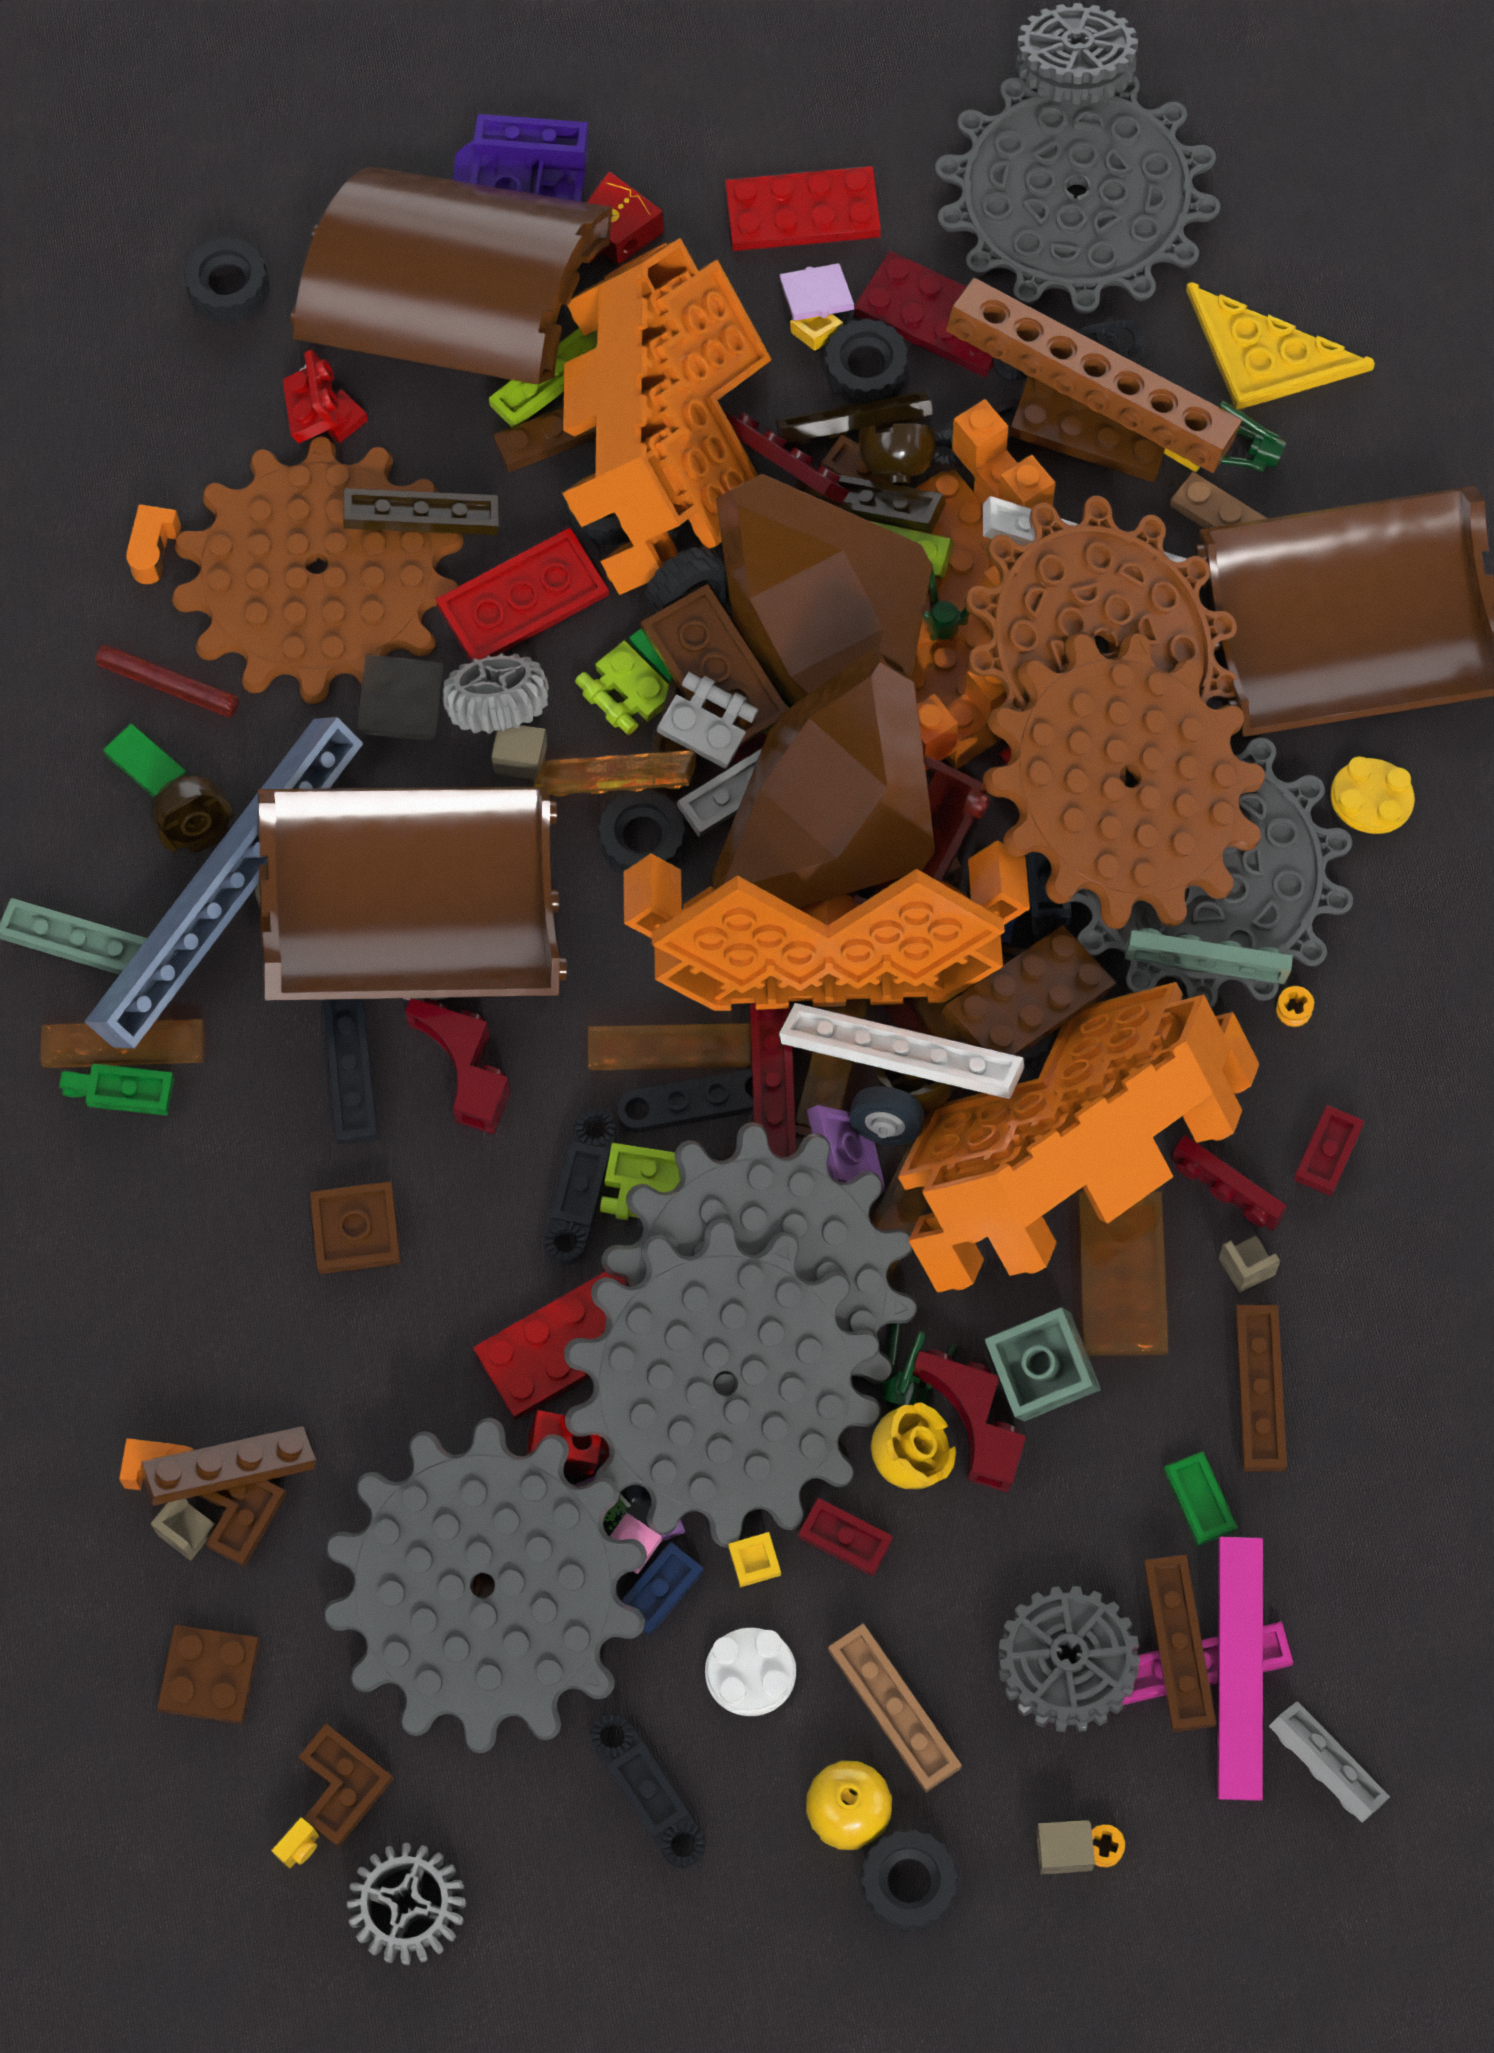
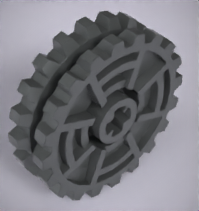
(1077, 53)
(1080, 1629)

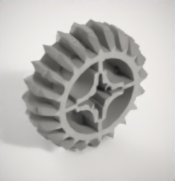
(495, 693)
(400, 1924)

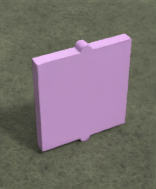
(816, 292)

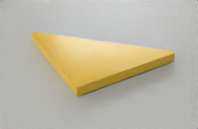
(1265, 355)

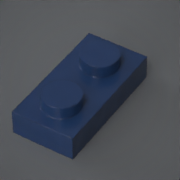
(663, 1586)

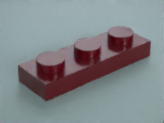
(1228, 1184)

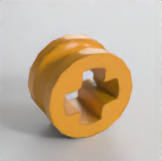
(1300, 995)
(1116, 1840)

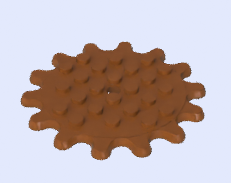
(1095, 585)
(300, 621)
(1070, 793)

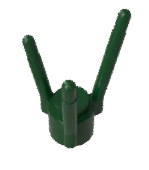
(1265, 444)
(943, 617)
(905, 1387)

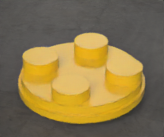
(1372, 795)

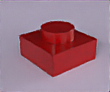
(349, 417)

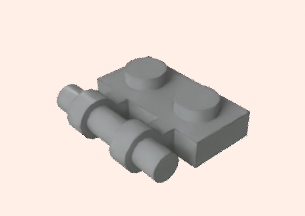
(701, 730)

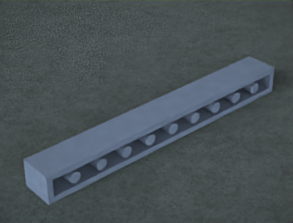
(213, 894)

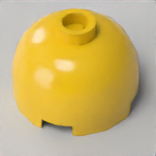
(912, 1447)
(864, 1816)

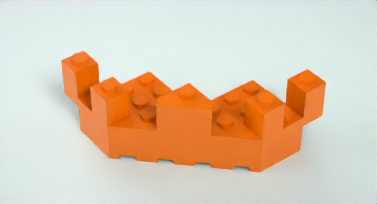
(651, 388)
(949, 697)
(760, 950)
(1083, 1124)

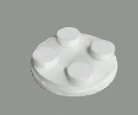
(750, 1671)

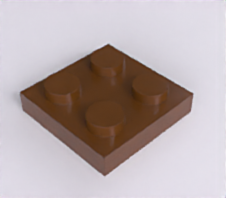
(355, 1227)
(208, 1674)

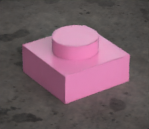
(634, 1529)

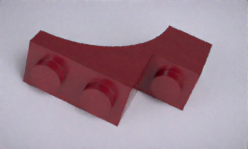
(464, 1037)
(971, 1390)

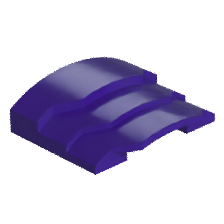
(526, 156)

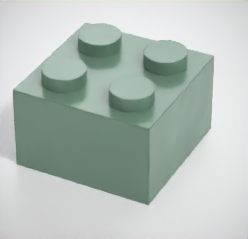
(1042, 1364)

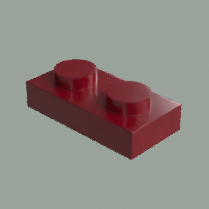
(1329, 1150)
(845, 1537)

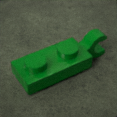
(121, 1088)

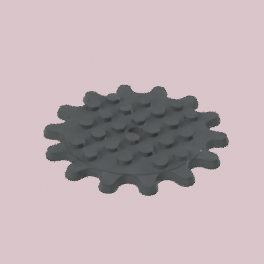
(1104, 238)
(1272, 896)
(771, 1196)
(659, 1370)
(549, 1571)

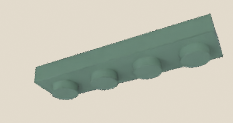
(68, 936)
(1222, 958)

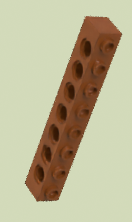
(1093, 375)

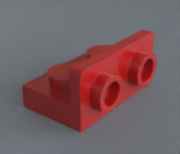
(311, 399)

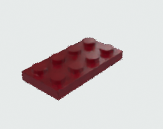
(919, 309)

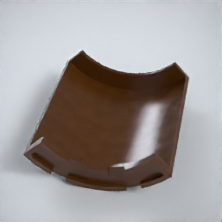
(446, 272)
(1354, 609)
(407, 893)

